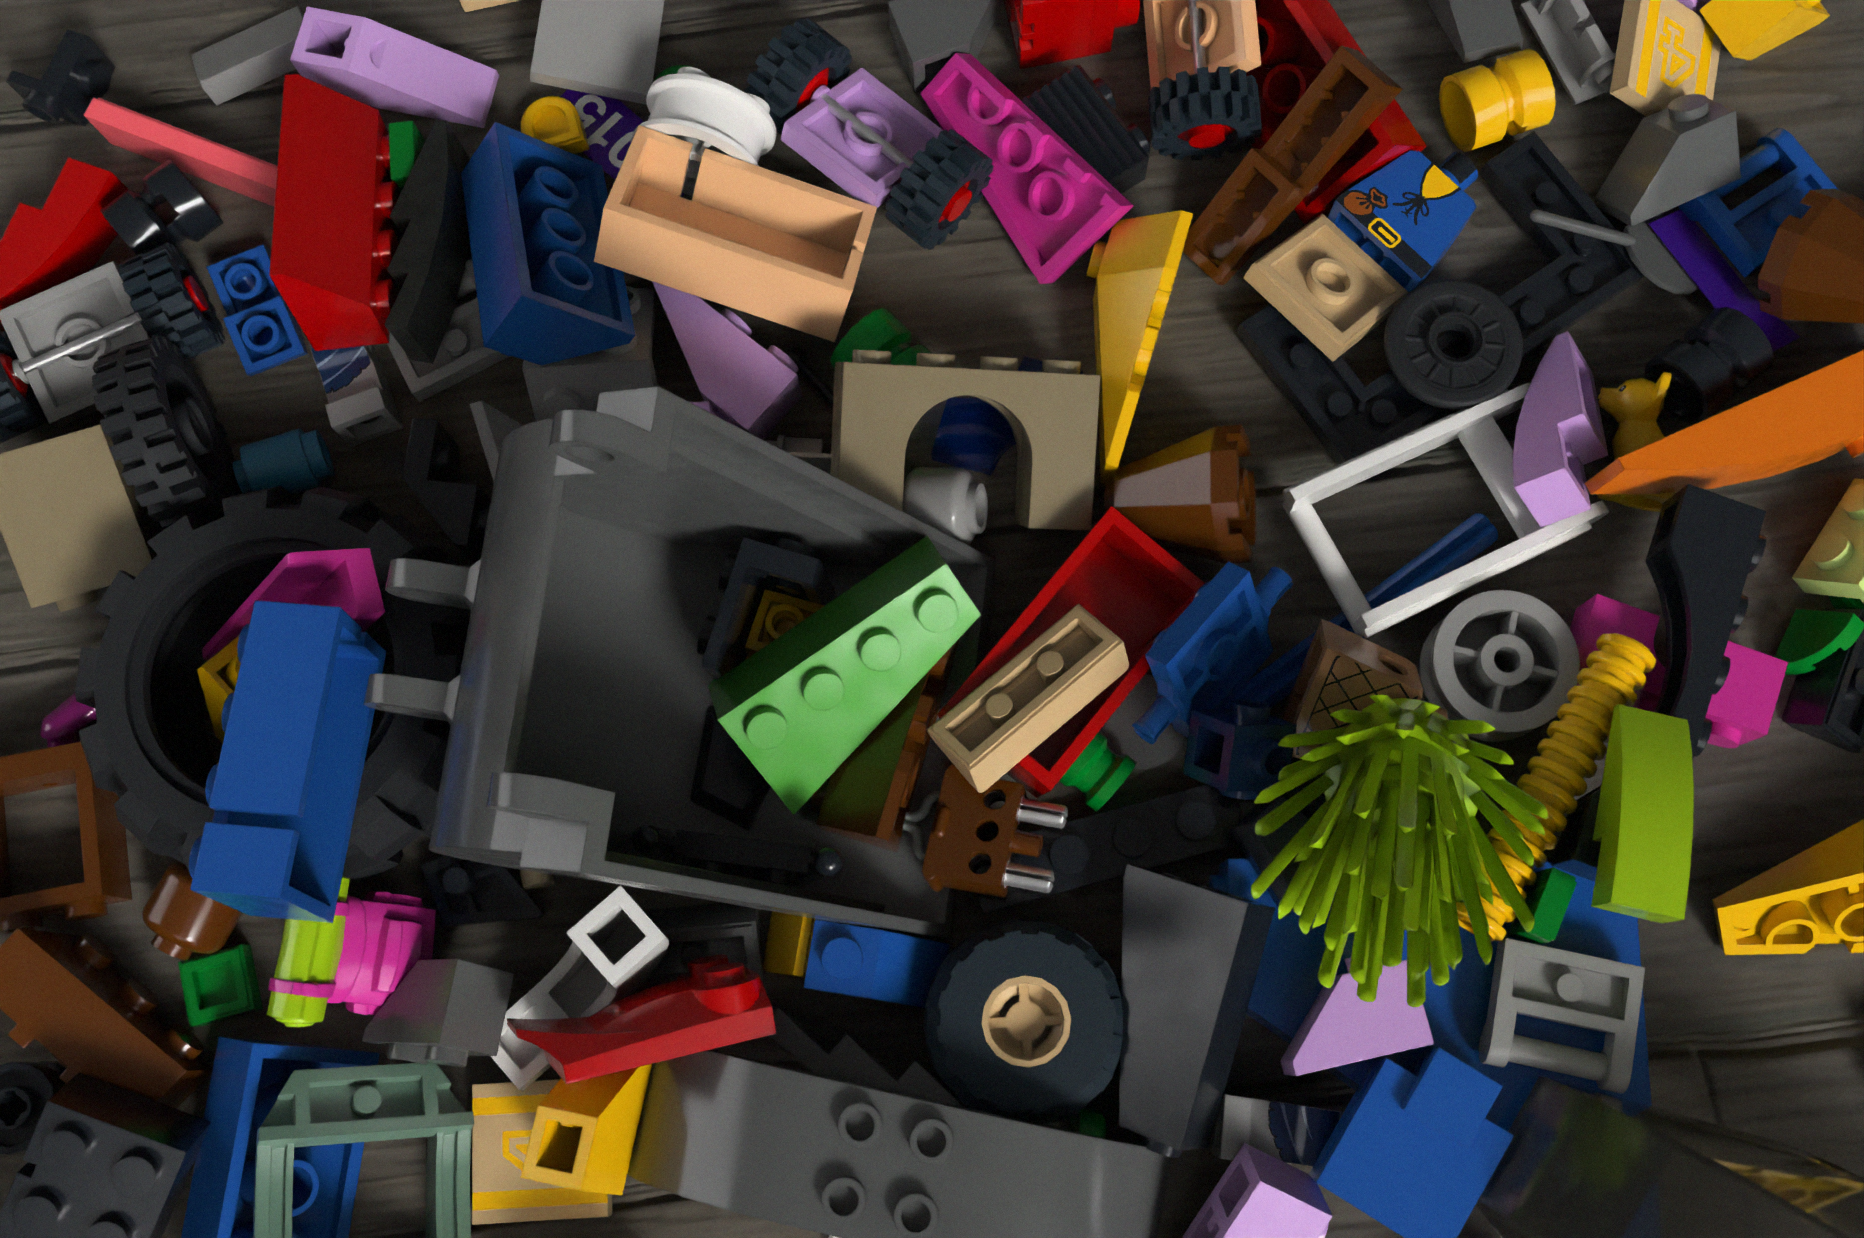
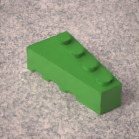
(842, 671)

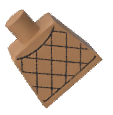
(1342, 674)

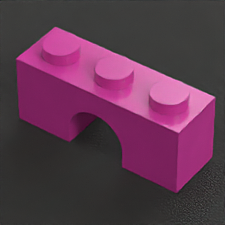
(1737, 711)

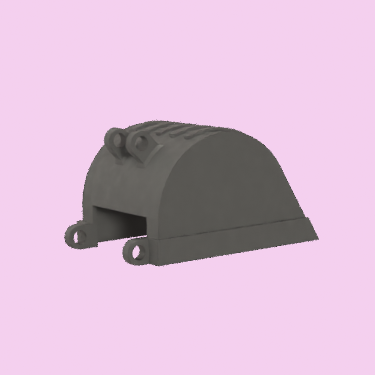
(586, 669)

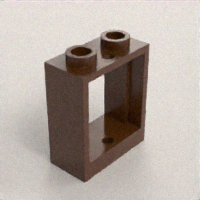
(101, 841)

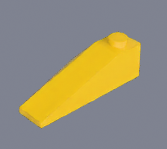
(1799, 901)

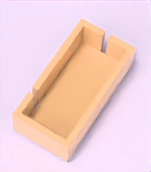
(742, 239)

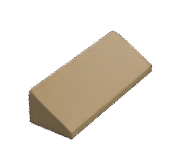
(1030, 697)

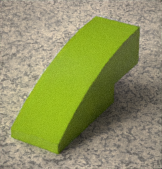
(1645, 817)

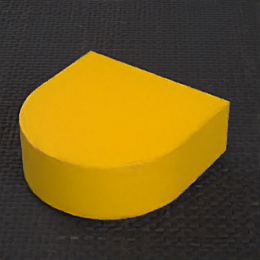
(556, 123)

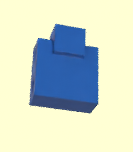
(1415, 1145)

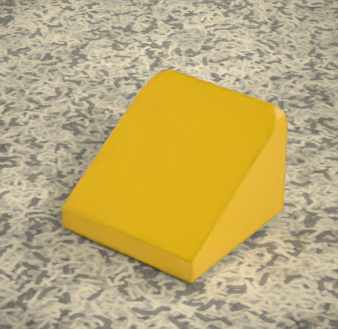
(788, 944)

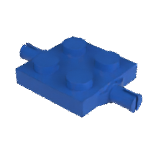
(1211, 648)

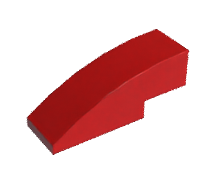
(62, 238)

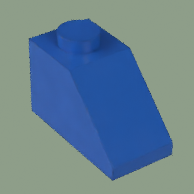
(872, 963)

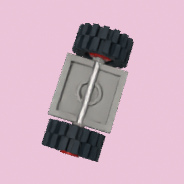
(63, 330)

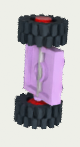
(868, 135)

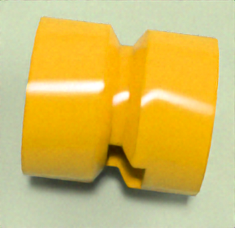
(1497, 100)

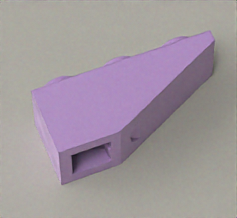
(392, 68)
(731, 370)

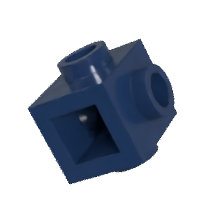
(1250, 749)

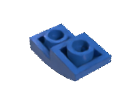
(256, 312)

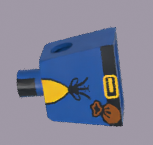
(1408, 213)

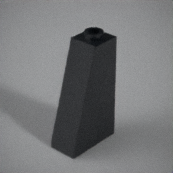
(1183, 1002)

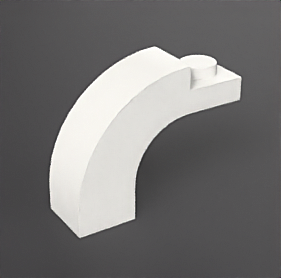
(606, 962)

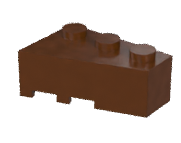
(94, 1018)

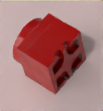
(1066, 29)

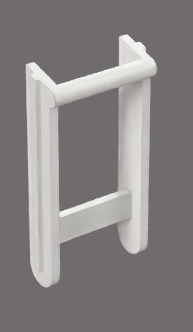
(1493, 460)

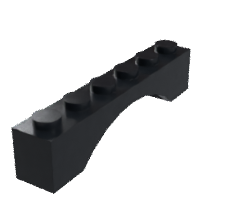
(1700, 568)

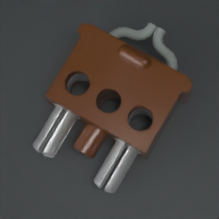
(963, 821)

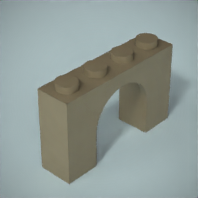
(1047, 410)

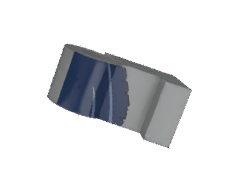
(357, 392)
(1276, 1128)

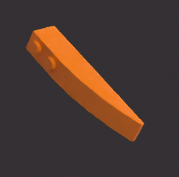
(1752, 440)

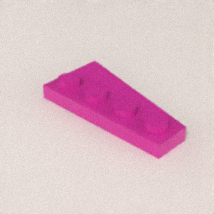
(1038, 185)

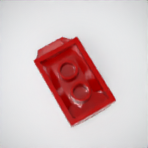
(696, 1013)

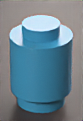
(286, 460)

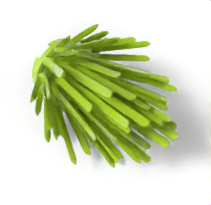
(1403, 843)

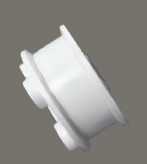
(710, 117)

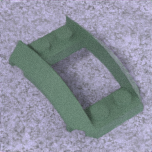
(367, 1106)

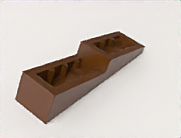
(1294, 159)

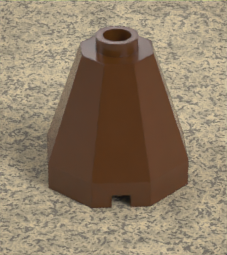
(1818, 262)
(1193, 496)

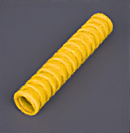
(1567, 761)

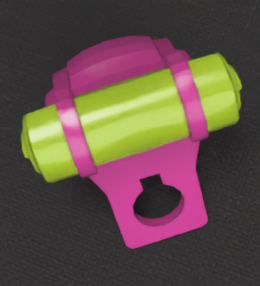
(349, 960)

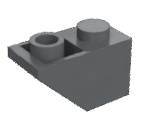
(934, 30)
(443, 1013)

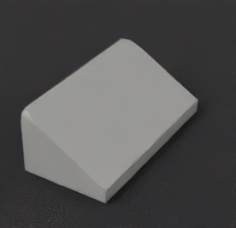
(248, 57)

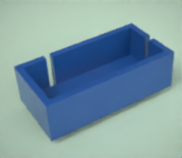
(288, 764)

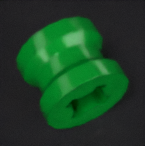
(1098, 772)

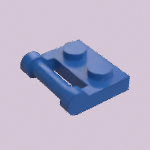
(1751, 227)

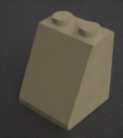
(71, 518)

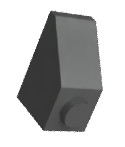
(1673, 160)

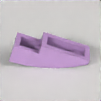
(1558, 435)

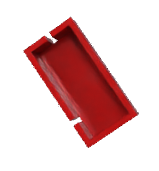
(1128, 588)

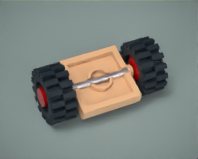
(1199, 76)

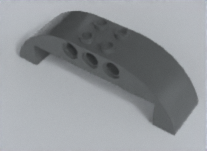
(881, 1159)

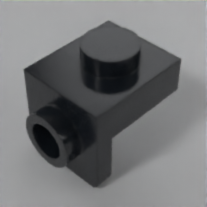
(69, 83)

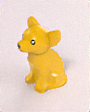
(1636, 409)

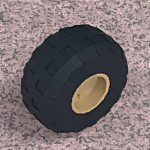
(1025, 1021)

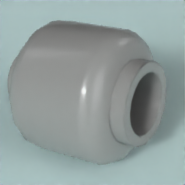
(946, 501)

